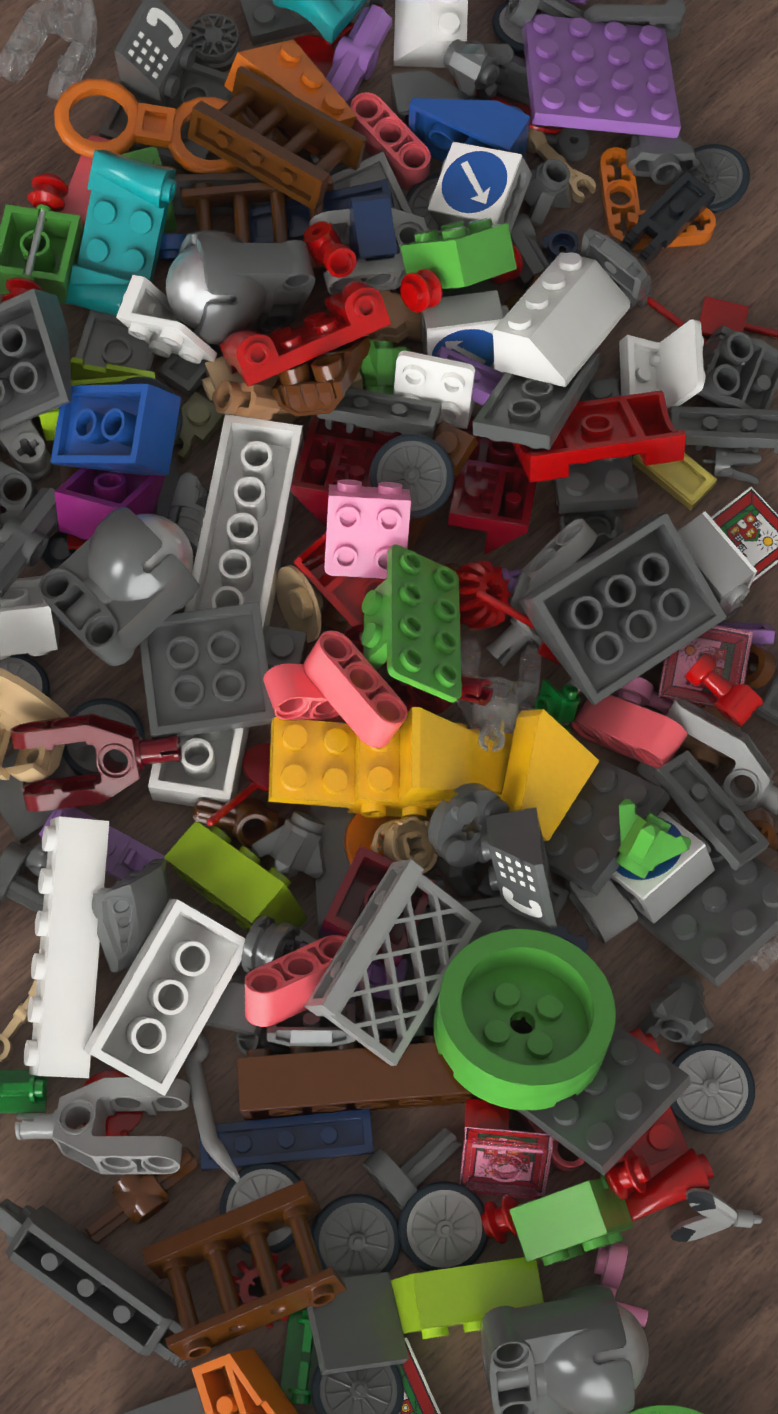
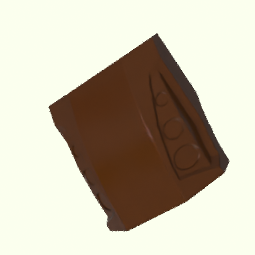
(322, 381)

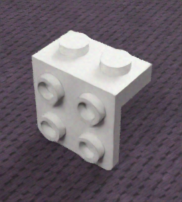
(151, 319)
(667, 366)
(439, 382)

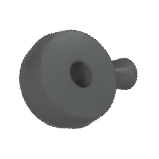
(571, 143)

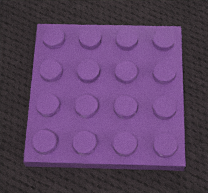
(600, 76)

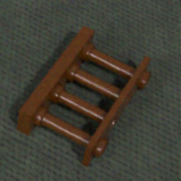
(266, 159)
(205, 195)
(212, 1243)

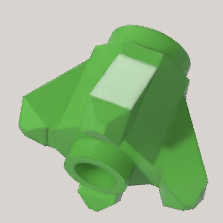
(380, 366)
(646, 841)

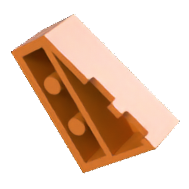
(240, 1386)

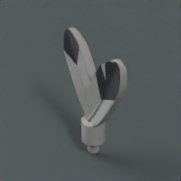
(714, 1216)

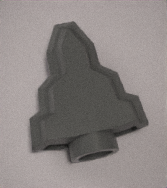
(661, 158)

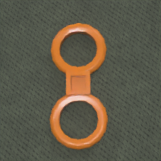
(146, 125)

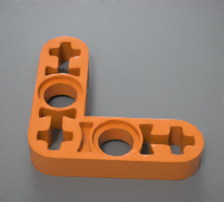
(631, 210)

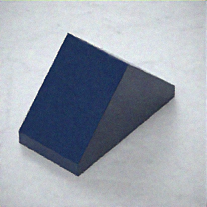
(372, 228)

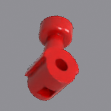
(327, 248)
(733, 701)

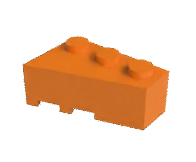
(294, 72)

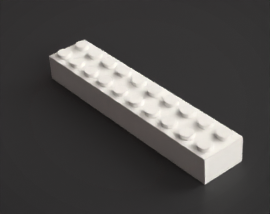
(235, 566)

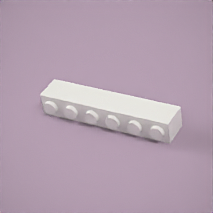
(68, 948)

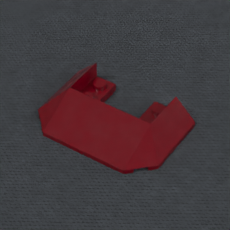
(486, 495)

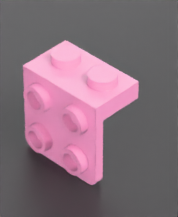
(364, 527)

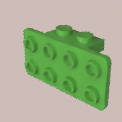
(416, 624)

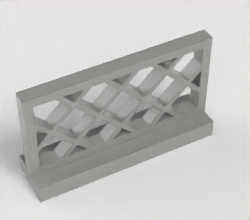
(361, 948)

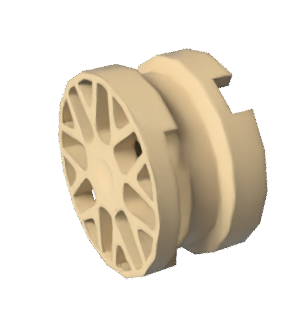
(406, 840)

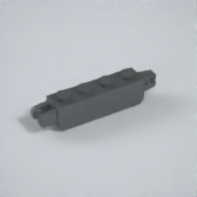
(91, 1279)

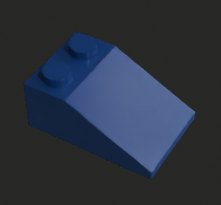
(468, 122)
(117, 429)

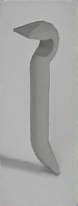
(203, 1108)

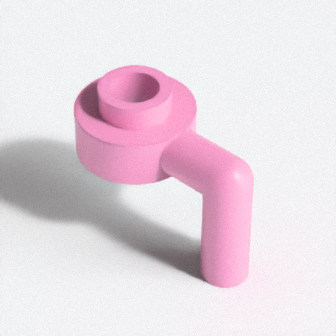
(642, 693)
(611, 1265)

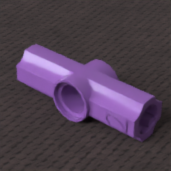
(358, 53)

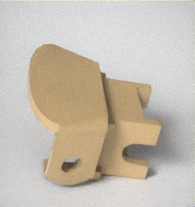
(23, 704)

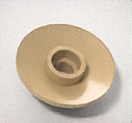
(299, 602)

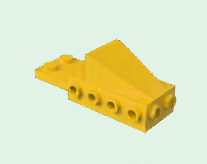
(406, 778)

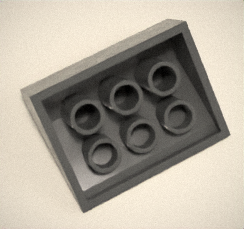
(33, 357)
(624, 607)

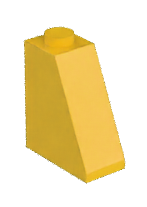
(545, 769)

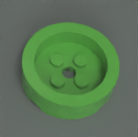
(534, 978)

